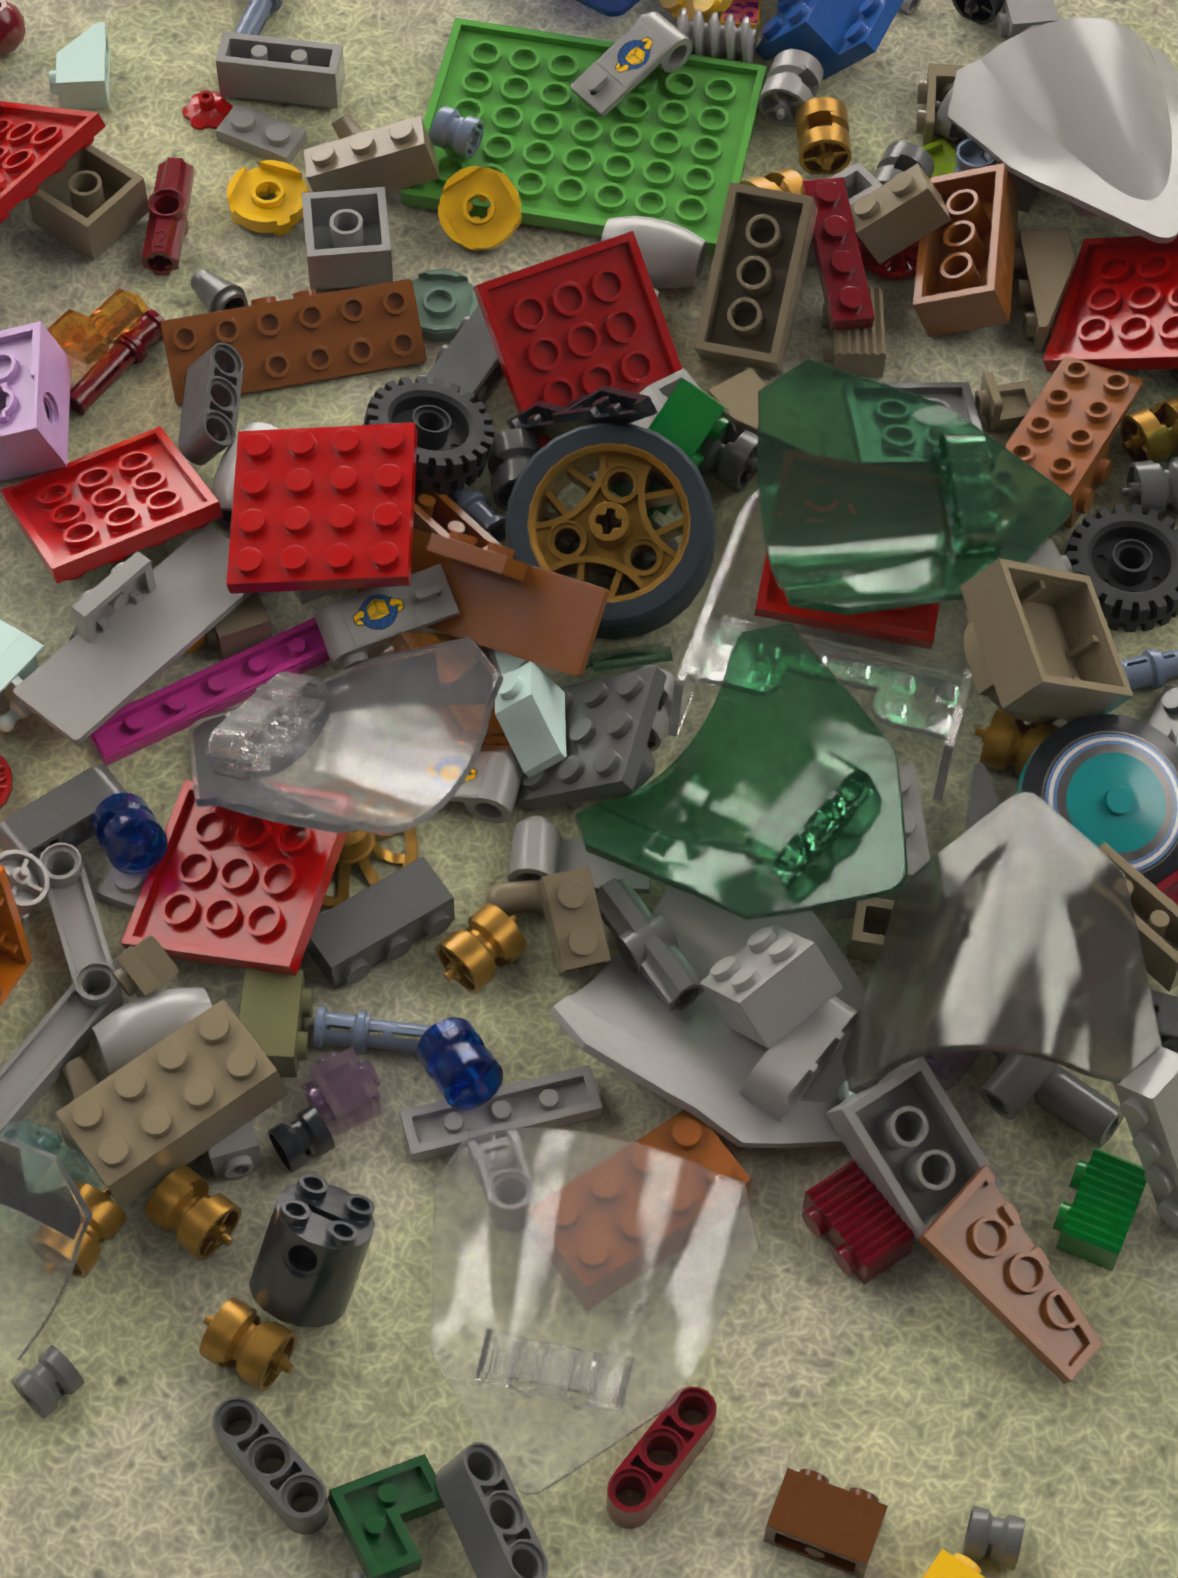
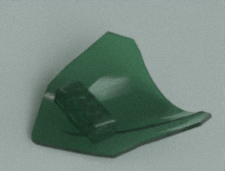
(887, 494)
(775, 799)

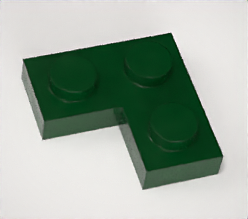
(375, 1512)

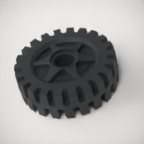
(451, 429)
(1124, 540)

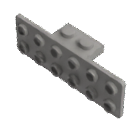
(131, 633)

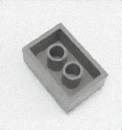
(910, 1142)

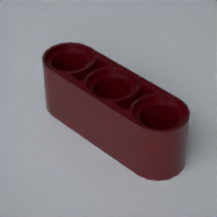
(657, 1481)

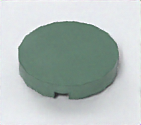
(443, 314)

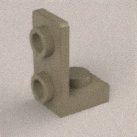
(938, 83)

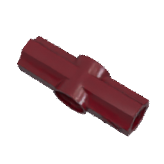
(168, 216)

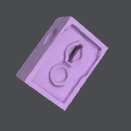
(33, 401)

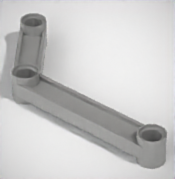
(70, 1021)

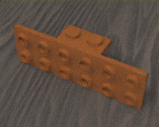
(304, 336)
(1071, 428)
(513, 603)

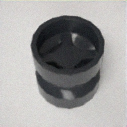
(304, 1137)

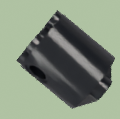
(312, 1252)

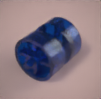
(129, 833)
(459, 1063)

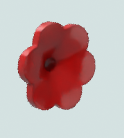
(206, 110)

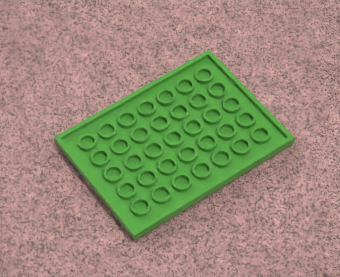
(653, 155)

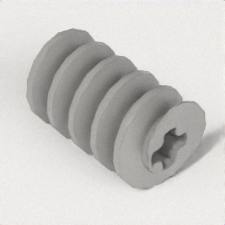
(719, 38)

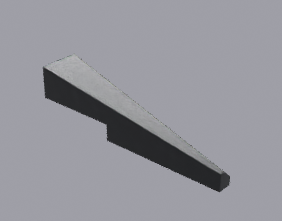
(601, 406)

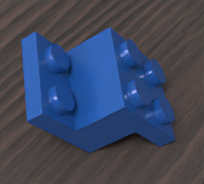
(829, 30)

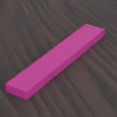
(208, 691)

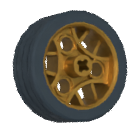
(617, 527)

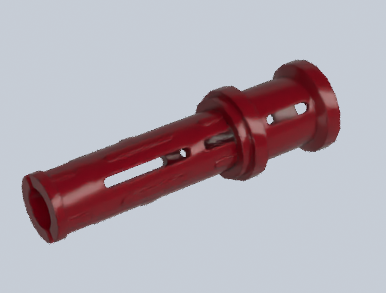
(126, 349)

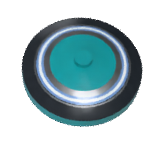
(1114, 786)

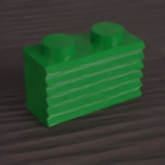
(1102, 1208)

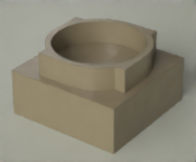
(1041, 643)

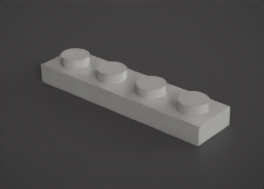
(532, 1103)

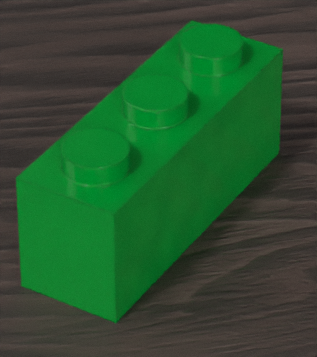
(689, 422)

